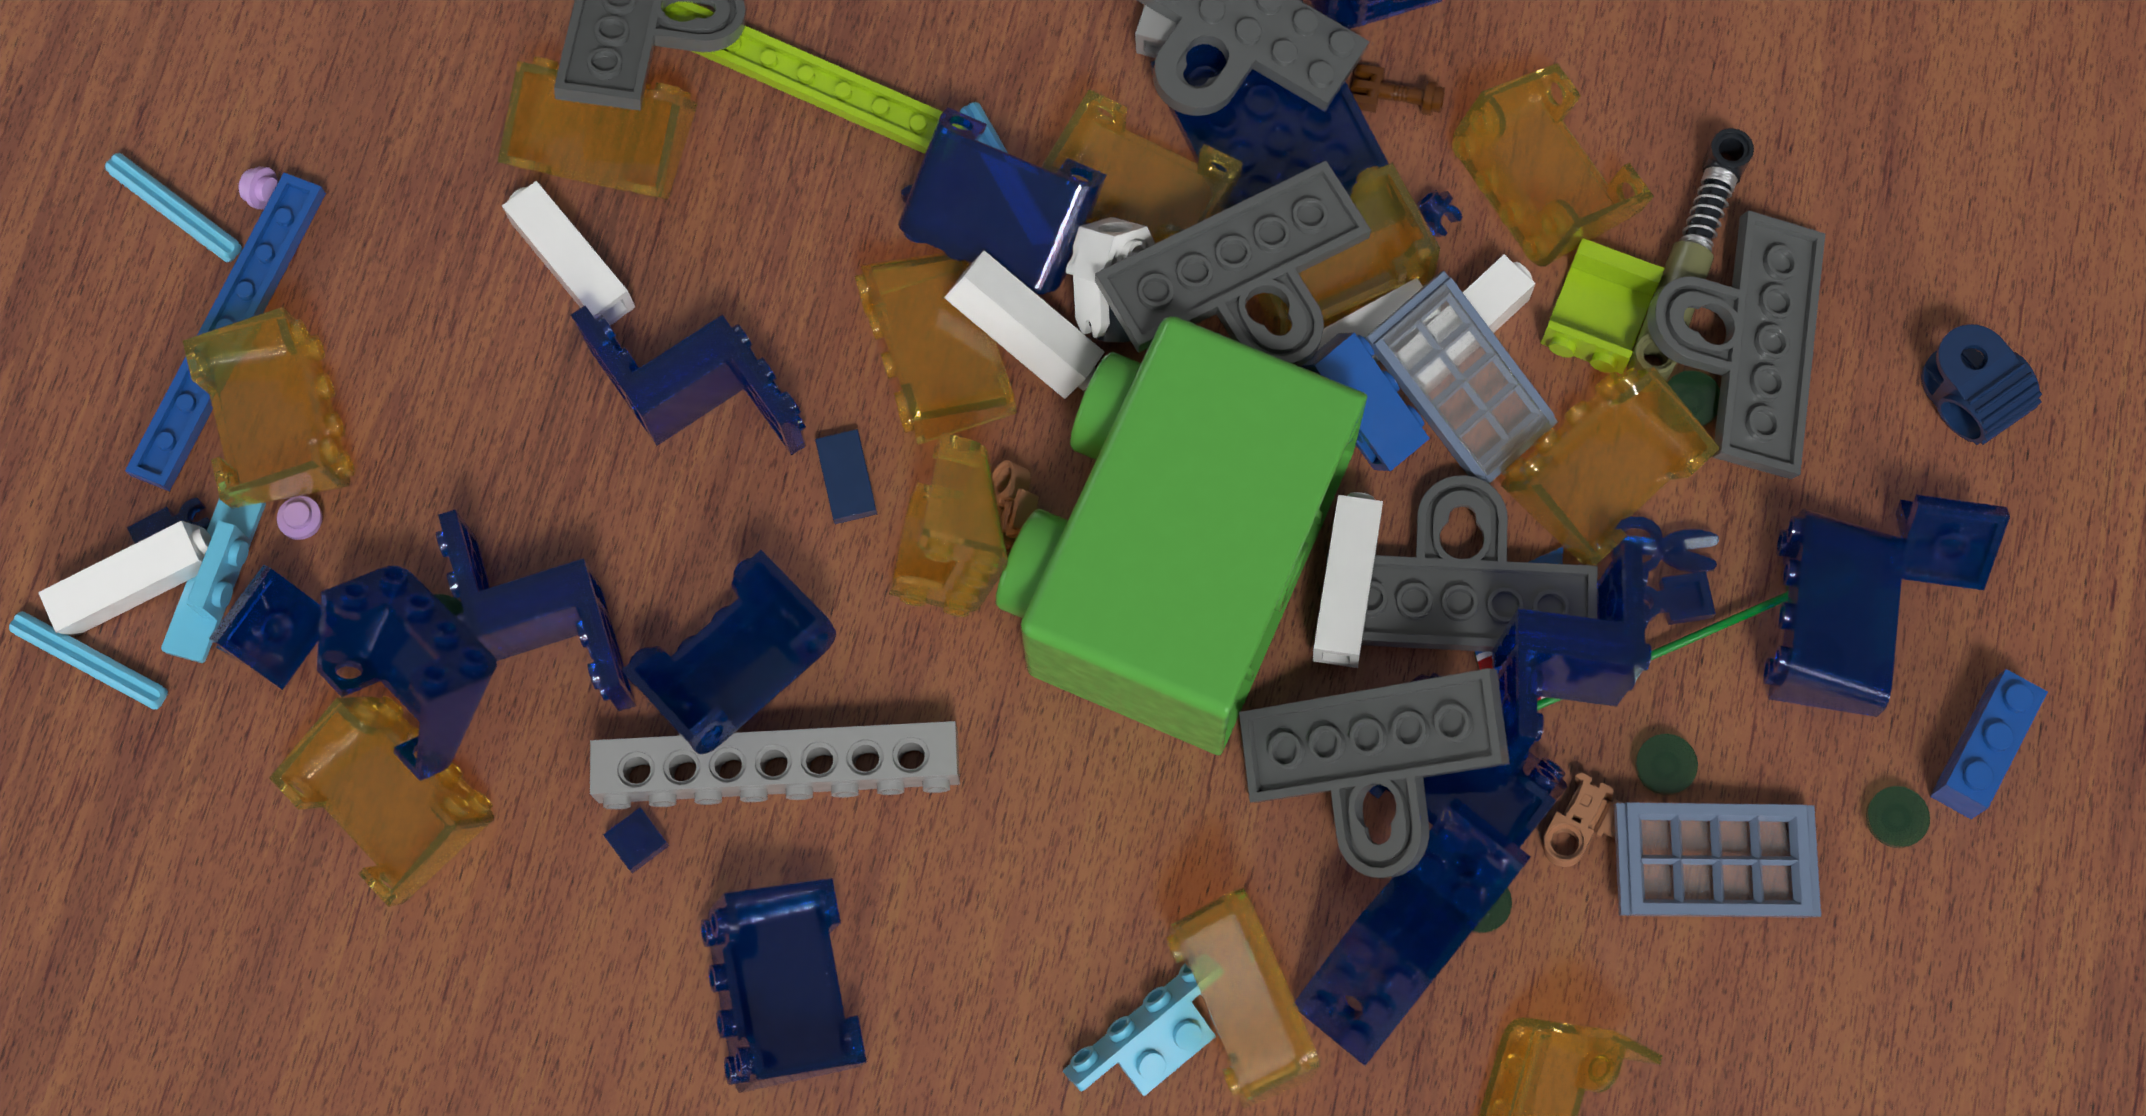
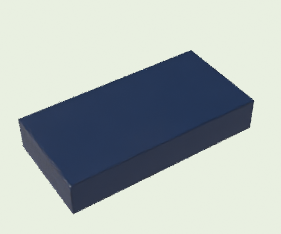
(846, 476)

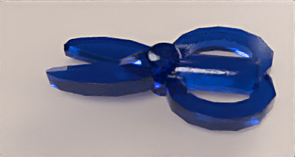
(1673, 547)

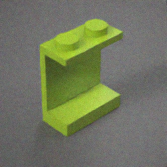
(1602, 307)

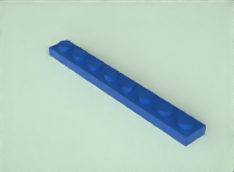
(241, 297)

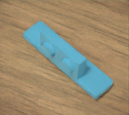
(212, 589)
(1149, 1040)

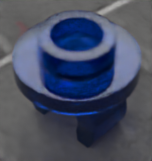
(1434, 206)

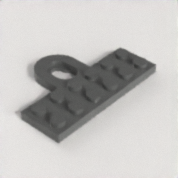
(1271, 36)
(614, 43)
(1239, 255)
(1766, 344)
(1468, 601)
(1375, 739)

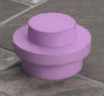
(257, 186)
(299, 517)

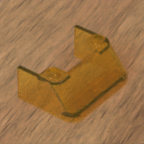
(1245, 998)
(1551, 1064)

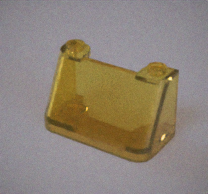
(1394, 254)

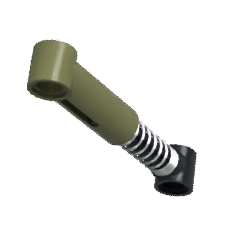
(1693, 251)

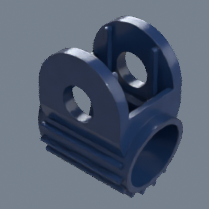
(1979, 392)

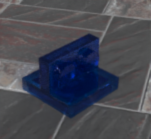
(1950, 540)
(270, 627)

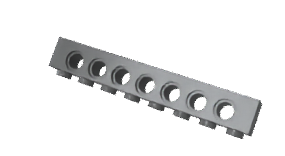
(616, 758)

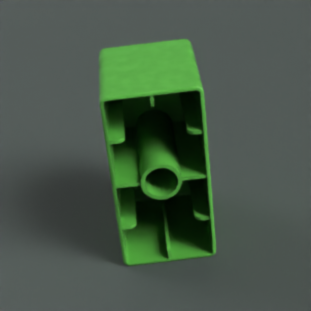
(1184, 531)

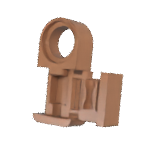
(1013, 498)
(1595, 815)

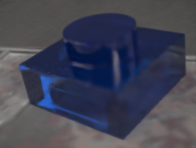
(636, 840)

